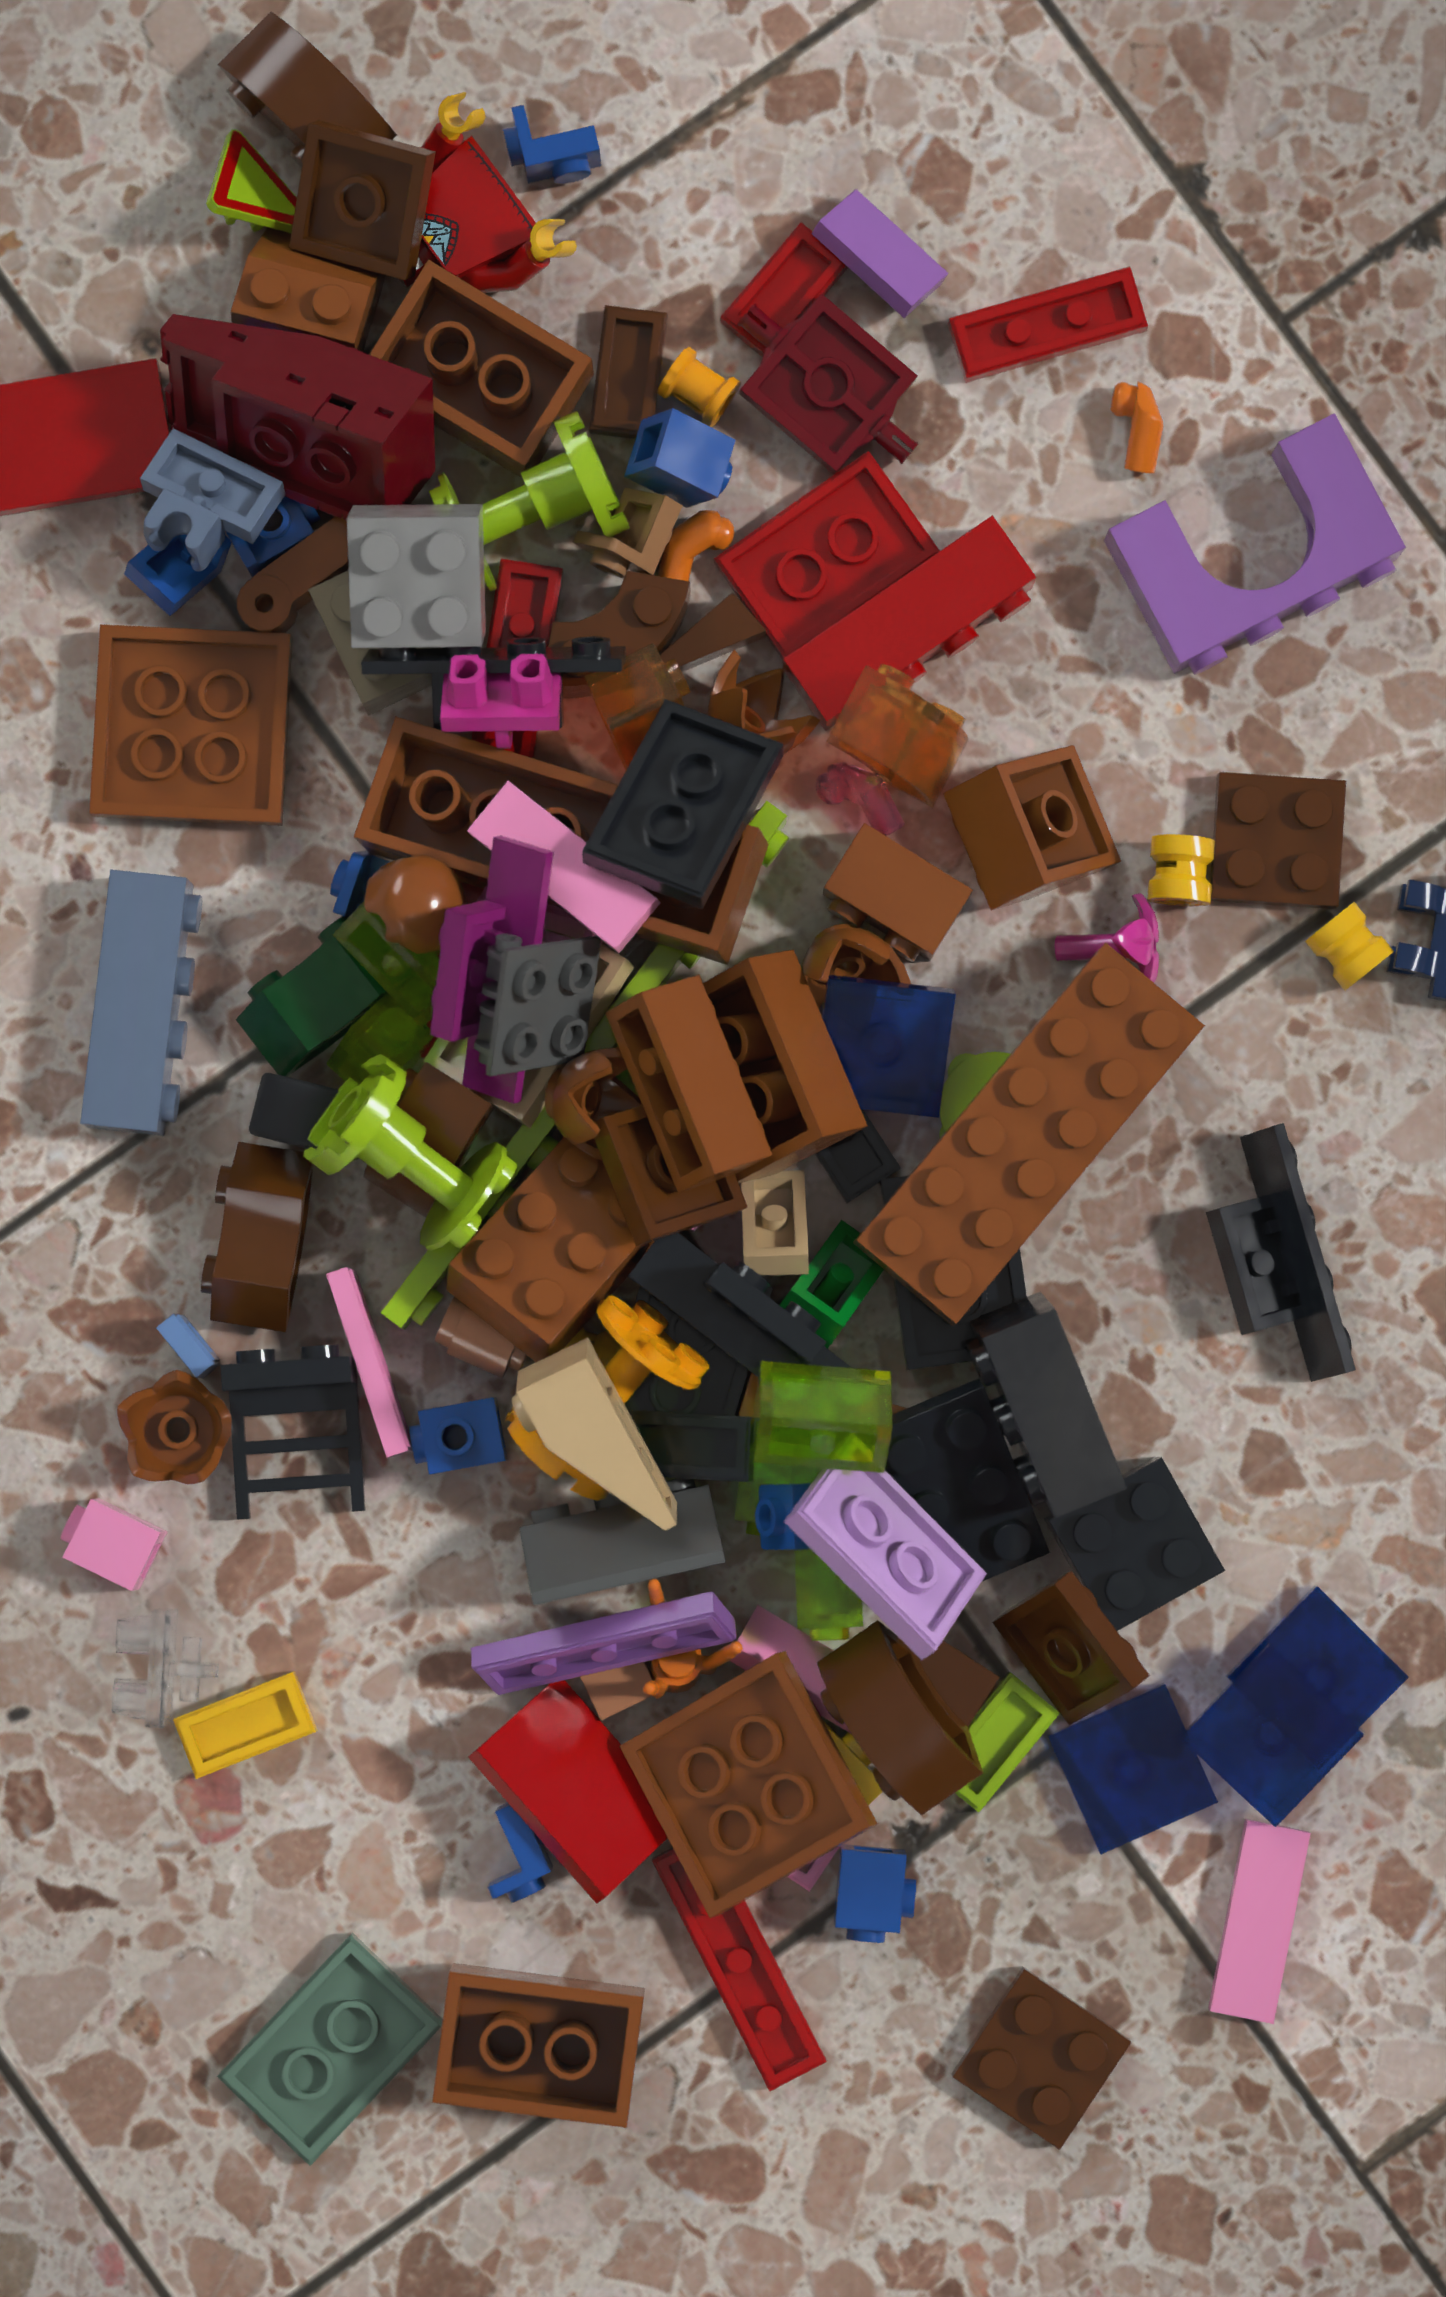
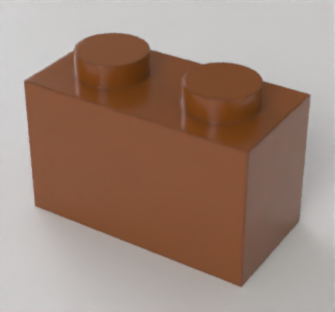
(895, 894)

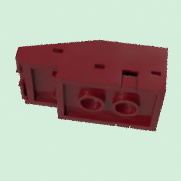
(302, 411)

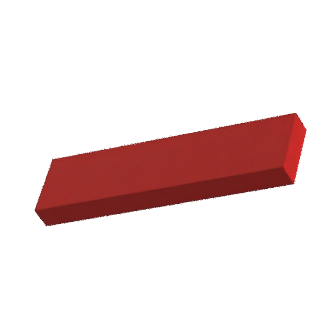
(746, 1980)

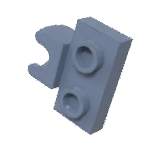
(203, 496)

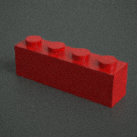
(914, 619)

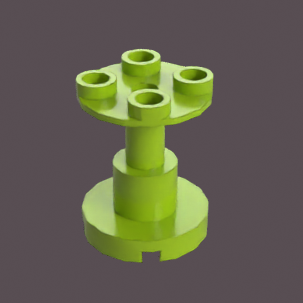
(551, 492)
(372, 1127)

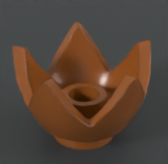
(756, 705)
(850, 953)
(586, 1093)
(145, 1423)

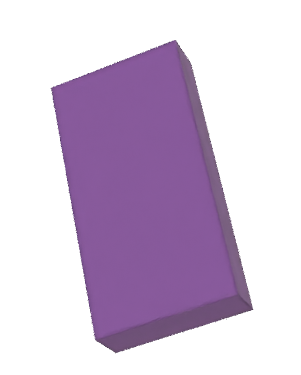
(879, 253)

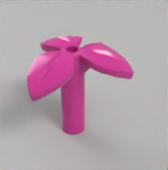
(1132, 941)

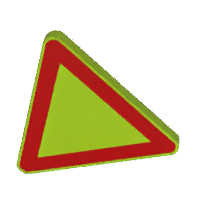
(250, 188)

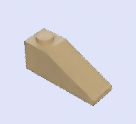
(589, 1427)

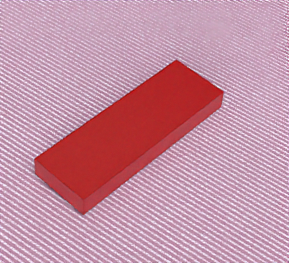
(1047, 324)

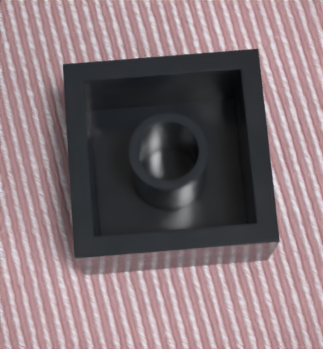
(1137, 1545)

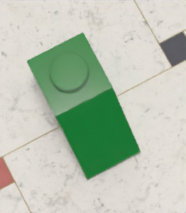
(835, 1283)

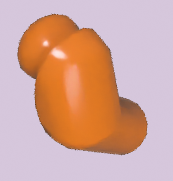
(1146, 425)
(690, 539)

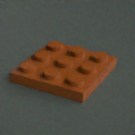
(191, 725)
(748, 1784)

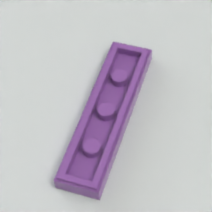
(604, 1643)

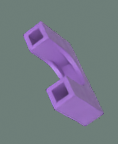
(1200, 616)

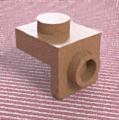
(640, 546)

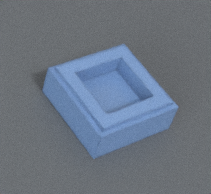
(189, 1345)

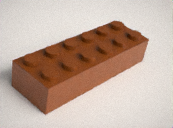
(440, 782)
(1028, 1134)

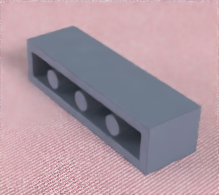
(139, 1003)

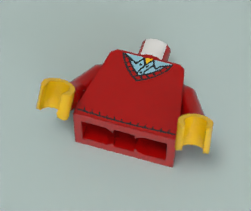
(474, 217)

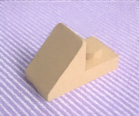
(776, 1224)

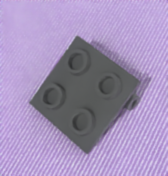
(538, 1003)

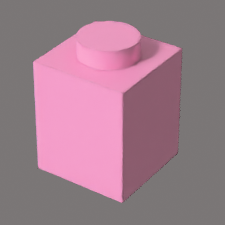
(112, 1543)

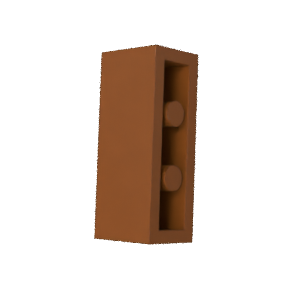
(688, 1083)

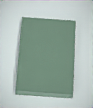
(331, 2049)

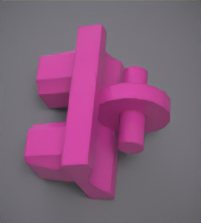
(500, 701)

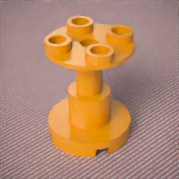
(643, 1351)

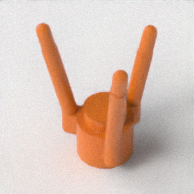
(683, 1670)

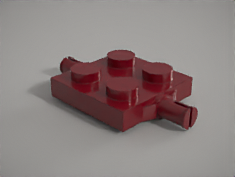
(827, 384)

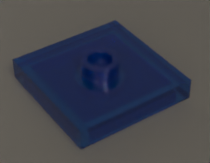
(891, 1041)
(1332, 1656)
(1272, 1735)
(1131, 1768)

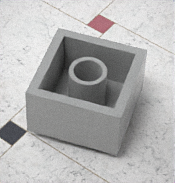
(416, 575)

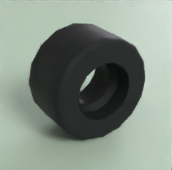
(289, 1109)

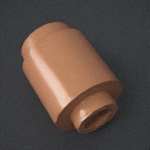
(477, 1342)

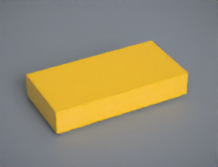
(245, 1725)

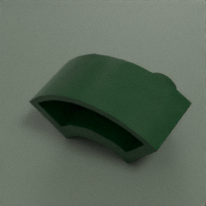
(310, 1005)

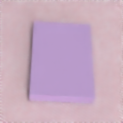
(887, 1553)

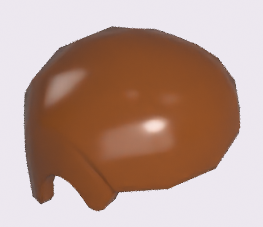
(413, 900)

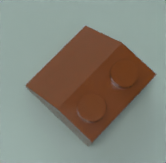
(305, 293)
(1031, 826)

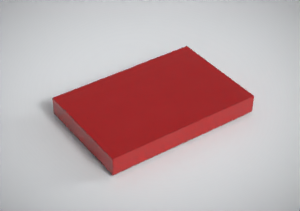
(79, 435)
(826, 554)
(572, 1788)

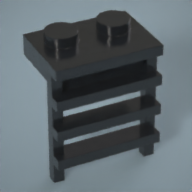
(273, 1387)

